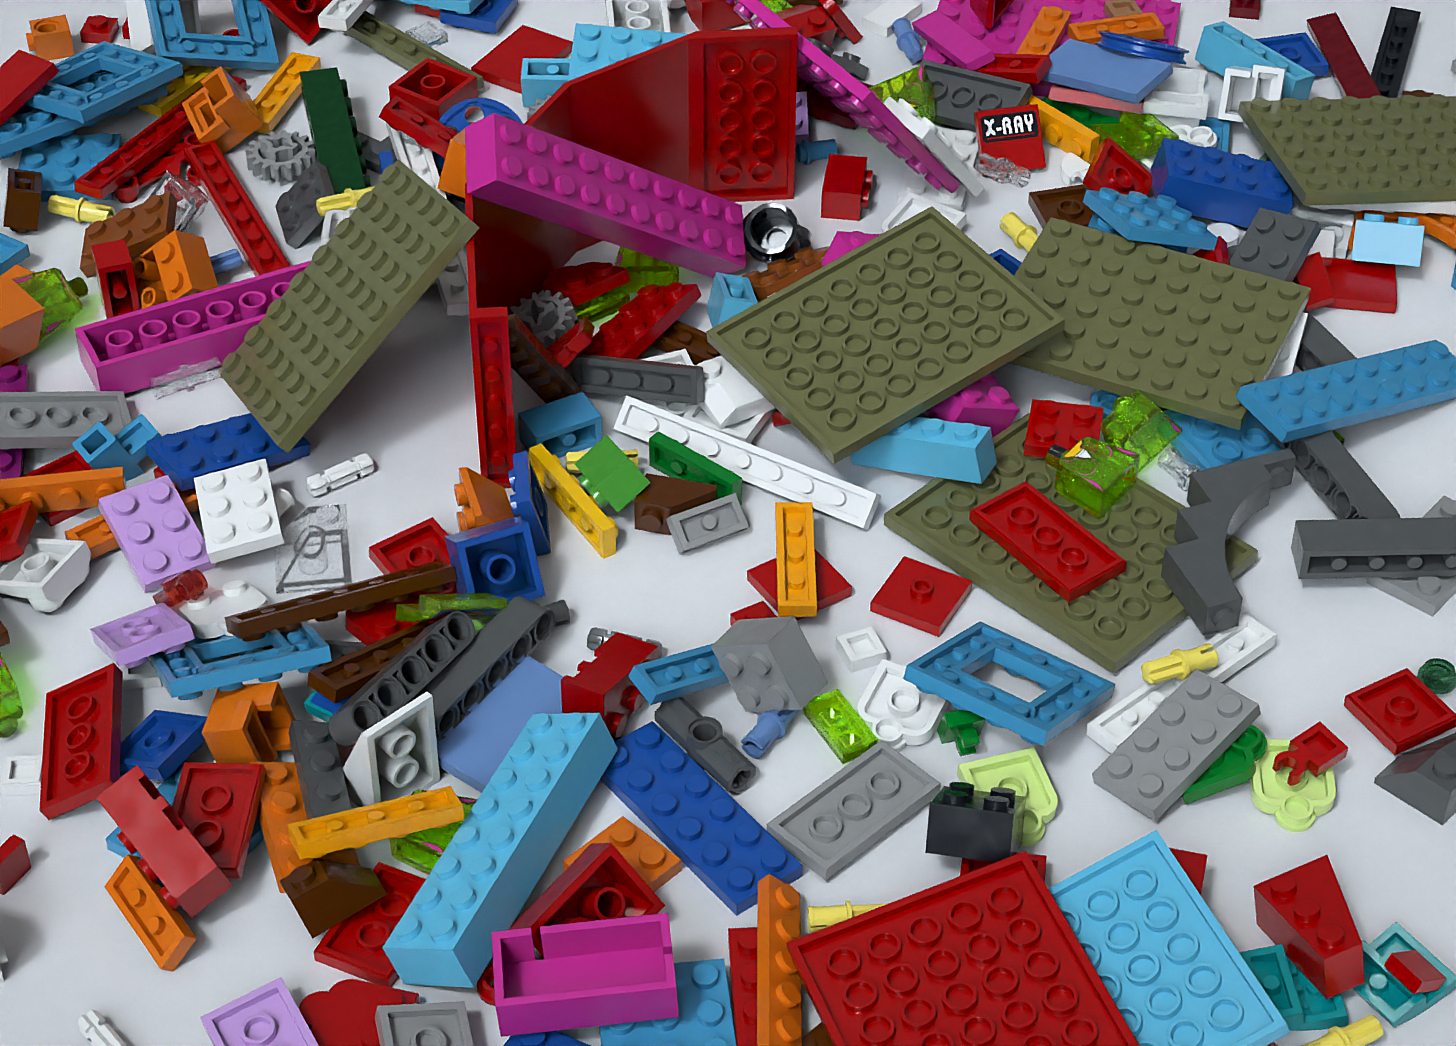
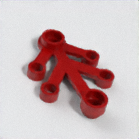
(130, 189)

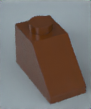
(22, 200)
(666, 498)
(330, 892)

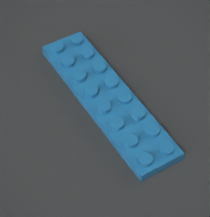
(1352, 391)

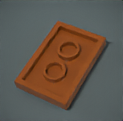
(138, 225)
(784, 273)

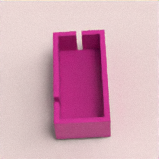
(587, 977)

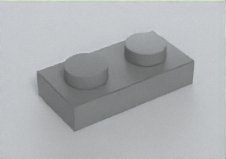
(707, 523)

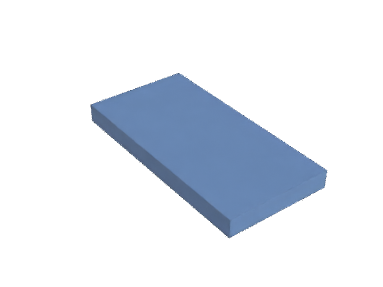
(1106, 71)
(486, 735)

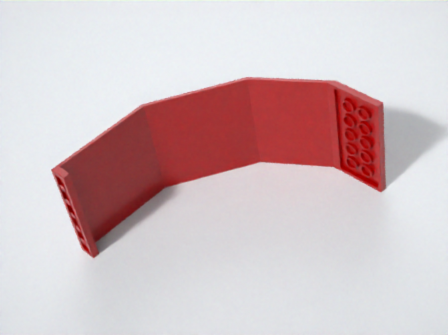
(695, 110)

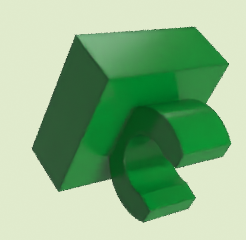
(962, 728)

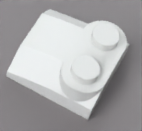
(729, 395)
(46, 572)

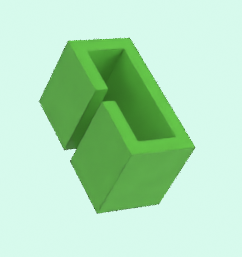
(610, 475)

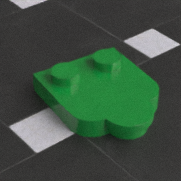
(1231, 768)

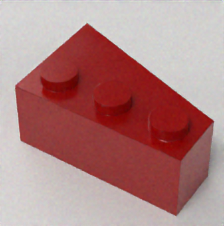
(605, 683)
(164, 843)
(1313, 924)

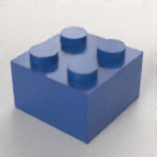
(496, 560)

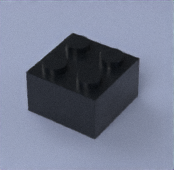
(975, 823)

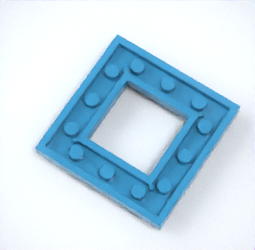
(249, 50)
(138, 74)
(203, 667)
(1069, 693)

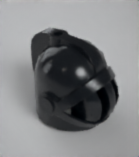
(773, 233)

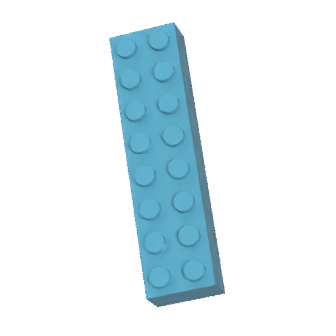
(500, 850)

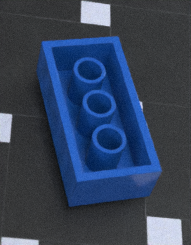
(1218, 182)

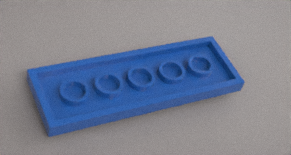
(696, 818)

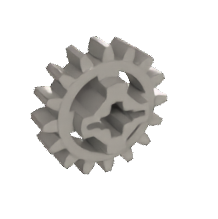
(280, 155)
(546, 316)

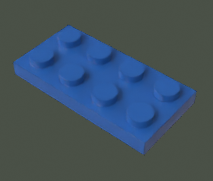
(217, 448)

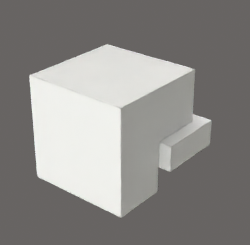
(1249, 84)
(1179, 99)

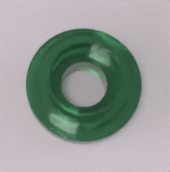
(1438, 675)

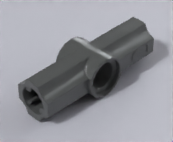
(705, 743)

